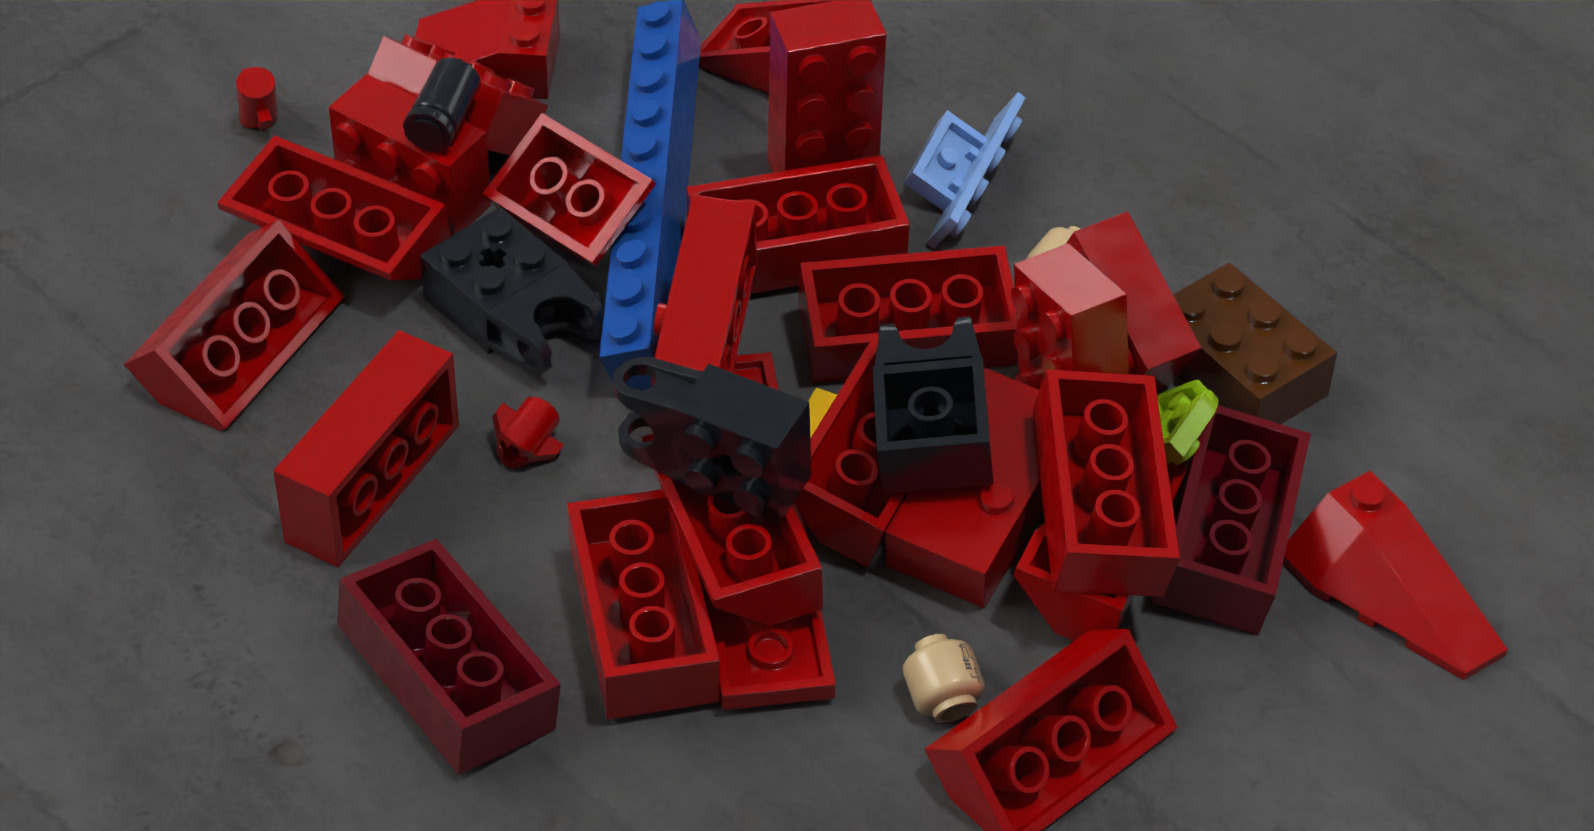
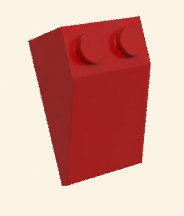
(506, 35)
(742, 42)
(568, 190)

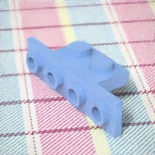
(954, 164)

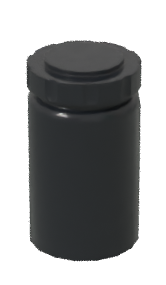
(441, 104)

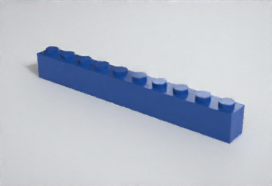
(659, 146)

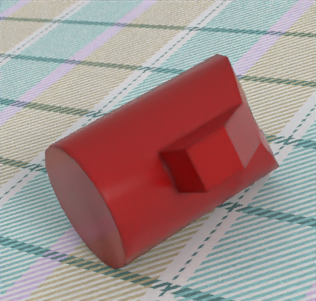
(256, 98)
(526, 433)

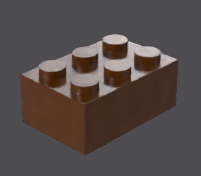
(1253, 348)

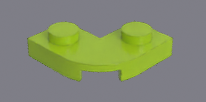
(1183, 418)

